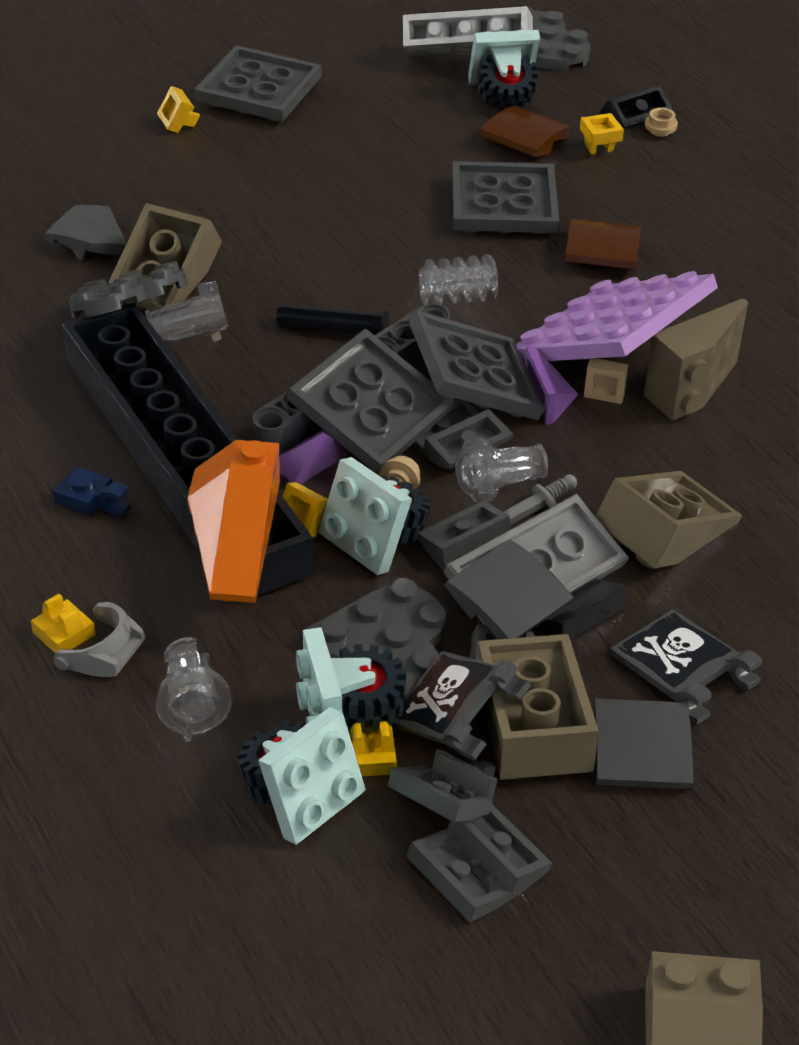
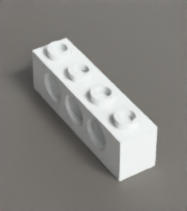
(456, 29)

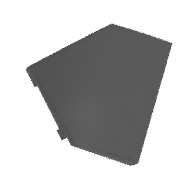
(88, 229)
(449, 786)

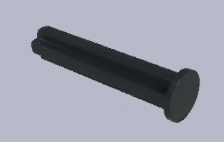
(331, 319)

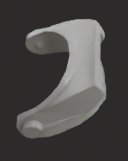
(112, 653)

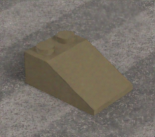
(168, 237)
(694, 359)
(663, 516)
(553, 722)
(703, 1000)

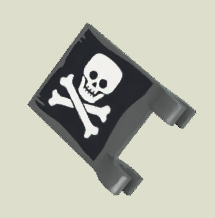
(683, 659)
(451, 697)

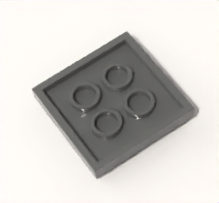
(258, 83)
(504, 197)
(476, 366)
(370, 400)

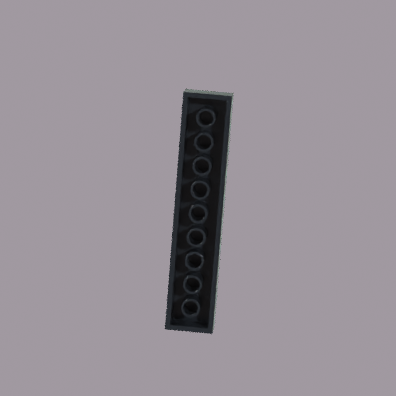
(169, 424)

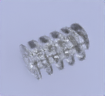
(458, 278)

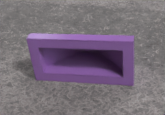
(551, 386)
(310, 457)

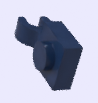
(87, 491)

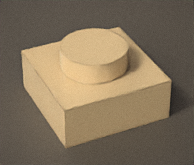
(606, 380)

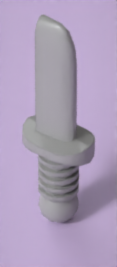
(541, 498)

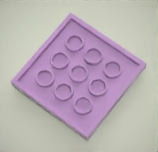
(616, 316)

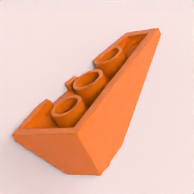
(233, 515)

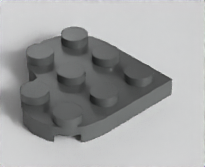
(557, 45)
(100, 298)
(394, 619)

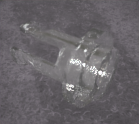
(191, 316)
(485, 468)
(192, 694)

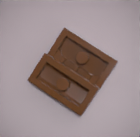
(525, 131)
(603, 243)

